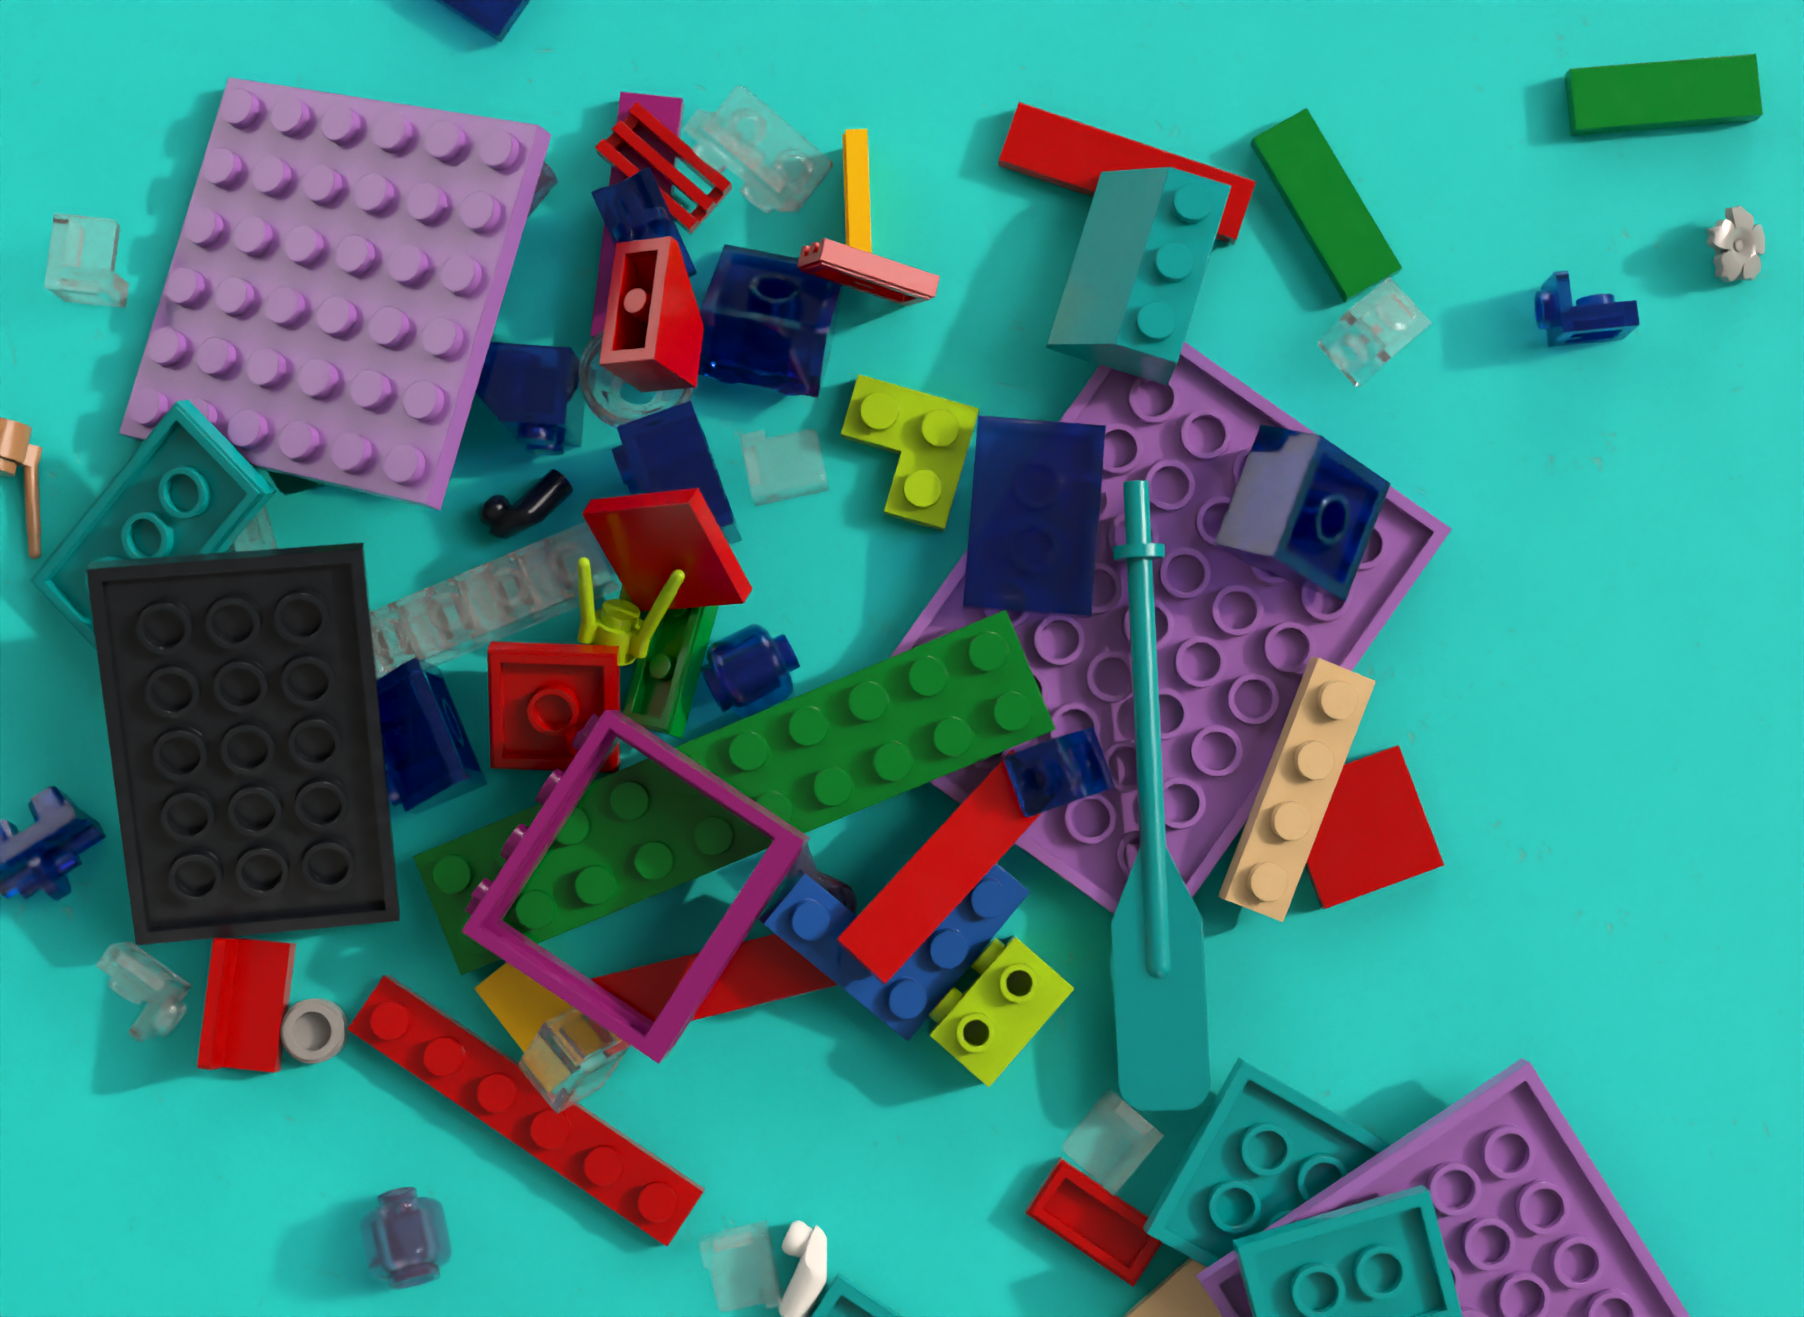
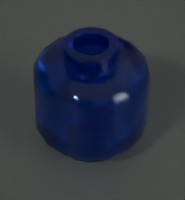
(750, 670)

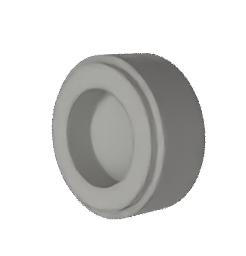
(314, 1030)

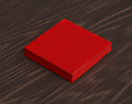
(664, 532)
(544, 698)
(1371, 831)

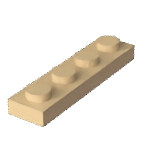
(1296, 788)

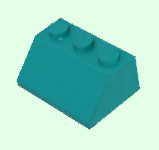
(1139, 270)

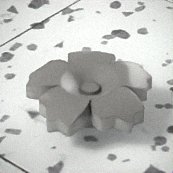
(1737, 245)

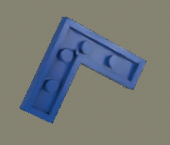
(813, 919)

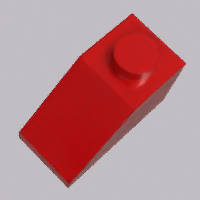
(652, 318)

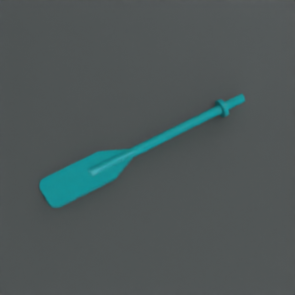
(1156, 922)

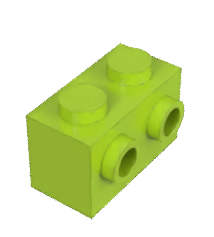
(998, 1009)

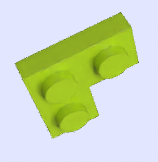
(928, 436)

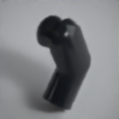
(529, 510)

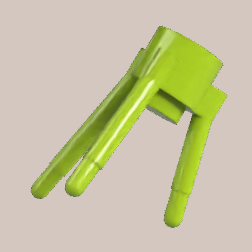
(619, 619)

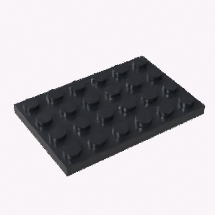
(245, 741)

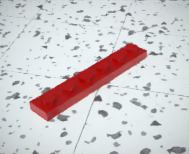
(502, 1096)

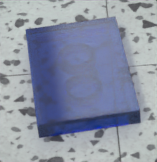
(1034, 516)

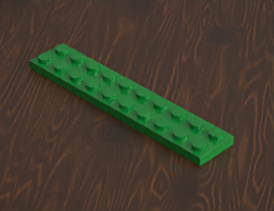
(798, 759)

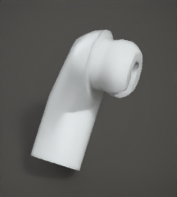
(811, 1271)

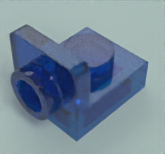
(1590, 321)
(1058, 772)

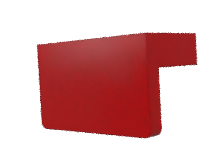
(246, 1004)

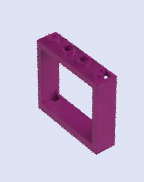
(529, 845)

